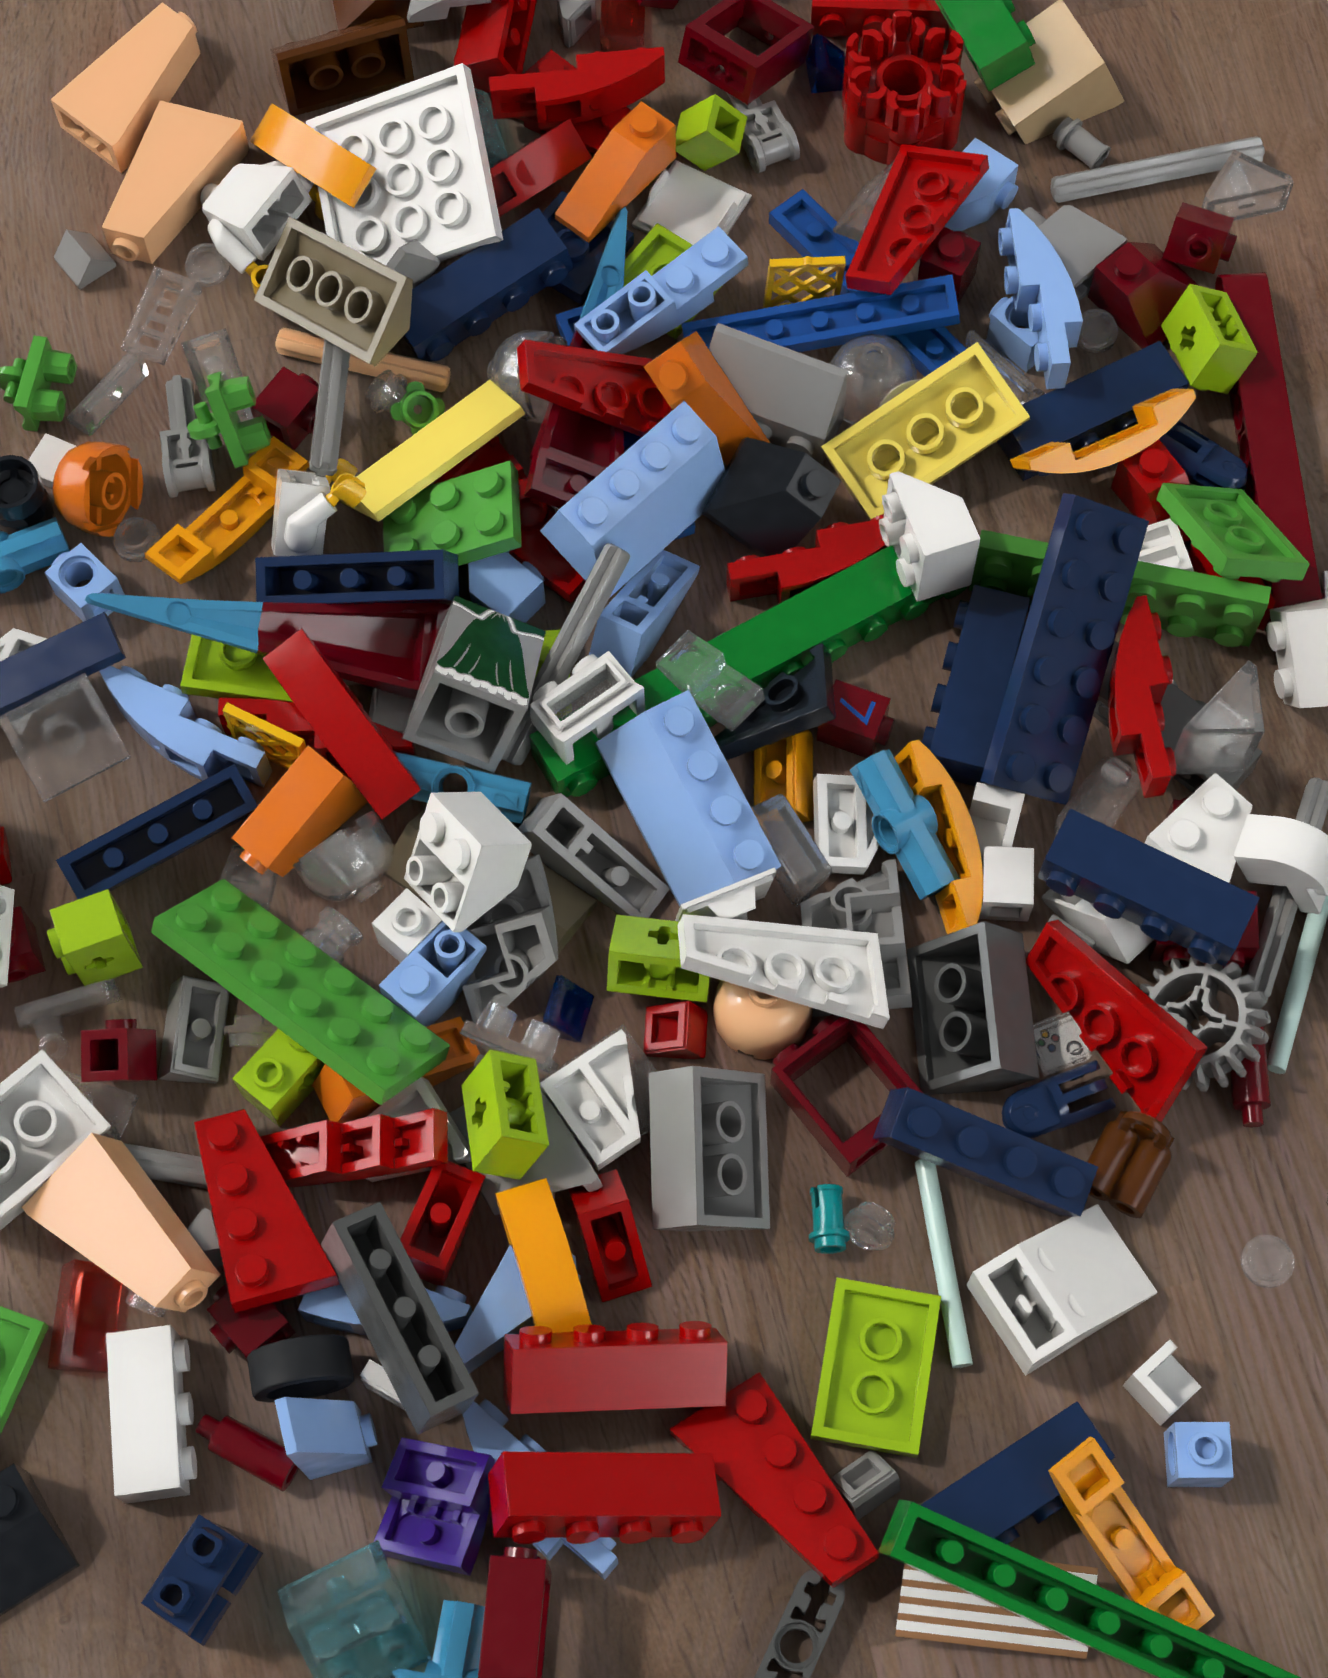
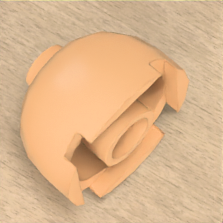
(758, 1021)

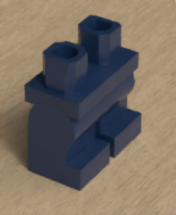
(196, 1571)

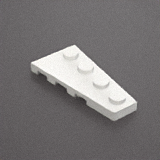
(798, 963)

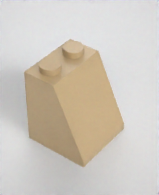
(1062, 83)

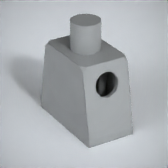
(1078, 242)

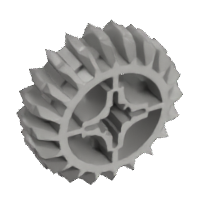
(1237, 1035)

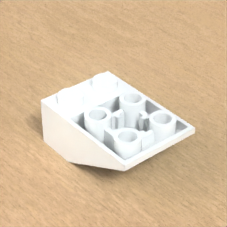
(1059, 1287)

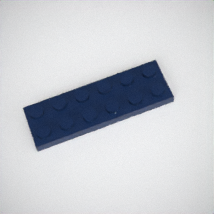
(1064, 649)

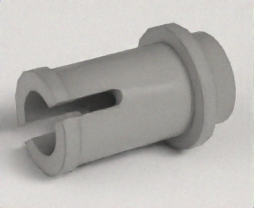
(1080, 143)

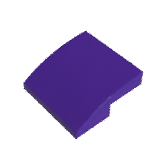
(436, 1505)

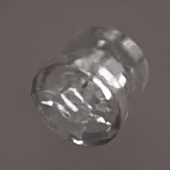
(333, 934)

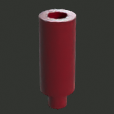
(1252, 1092)
(248, 1450)

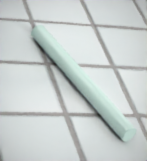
(1297, 990)
(943, 1264)

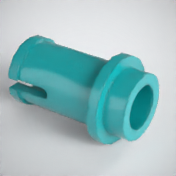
(828, 1219)

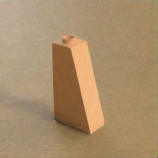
(121, 89)
(166, 178)
(123, 1224)

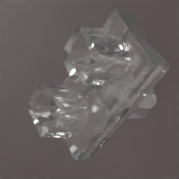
(493, 1030)

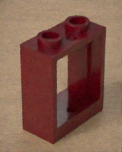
(745, 73)
(797, 1060)
(515, 1615)

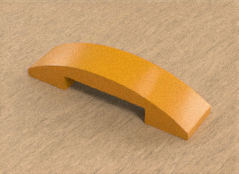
(313, 155)
(1154, 420)
(229, 520)
(962, 898)
(543, 1256)
(1123, 1538)

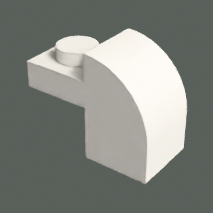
(1285, 854)

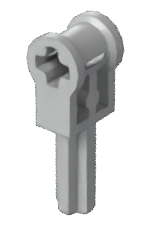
(766, 134)
(185, 461)

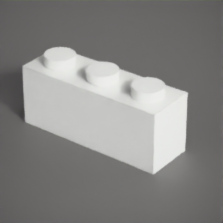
(150, 1414)

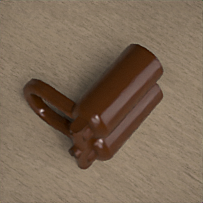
(1130, 1161)

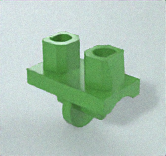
(30, 380)
(225, 400)

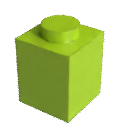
(710, 132)

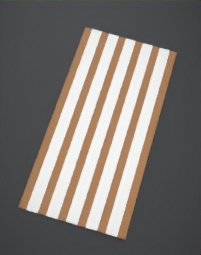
(950, 1615)

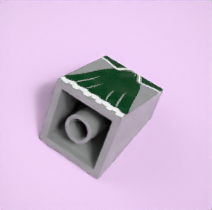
(475, 684)

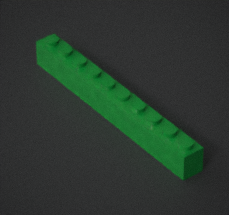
(835, 612)

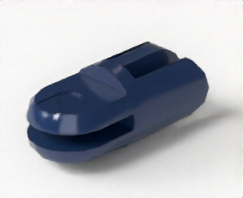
(1204, 459)
(1045, 1108)

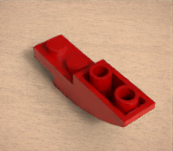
(594, 89)
(537, 166)
(801, 568)
(1135, 697)

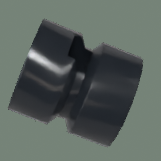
(22, 495)

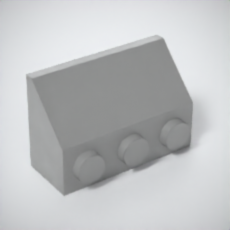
(787, 392)
(708, 1150)

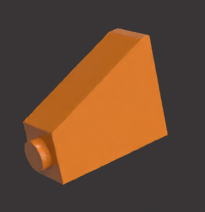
(298, 814)

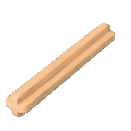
(310, 348)

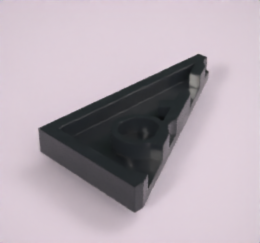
(788, 708)

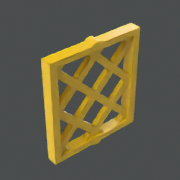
(804, 264)
(258, 726)

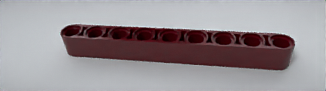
(1267, 433)

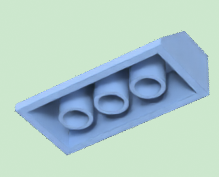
(641, 496)
(686, 799)

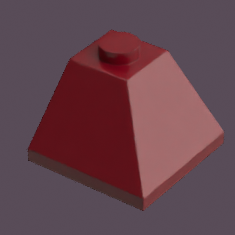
(1138, 290)

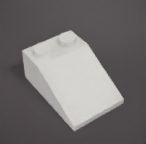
(39, 1129)

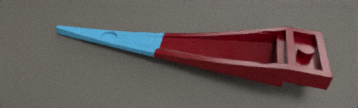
(570, 445)
(364, 643)

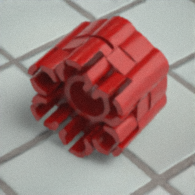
(902, 89)

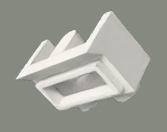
(584, 703)

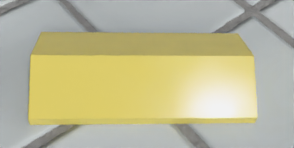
(926, 428)
(436, 449)

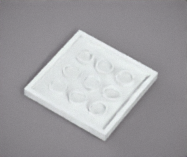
(429, 171)

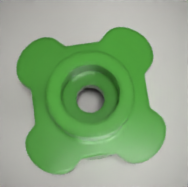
(416, 395)

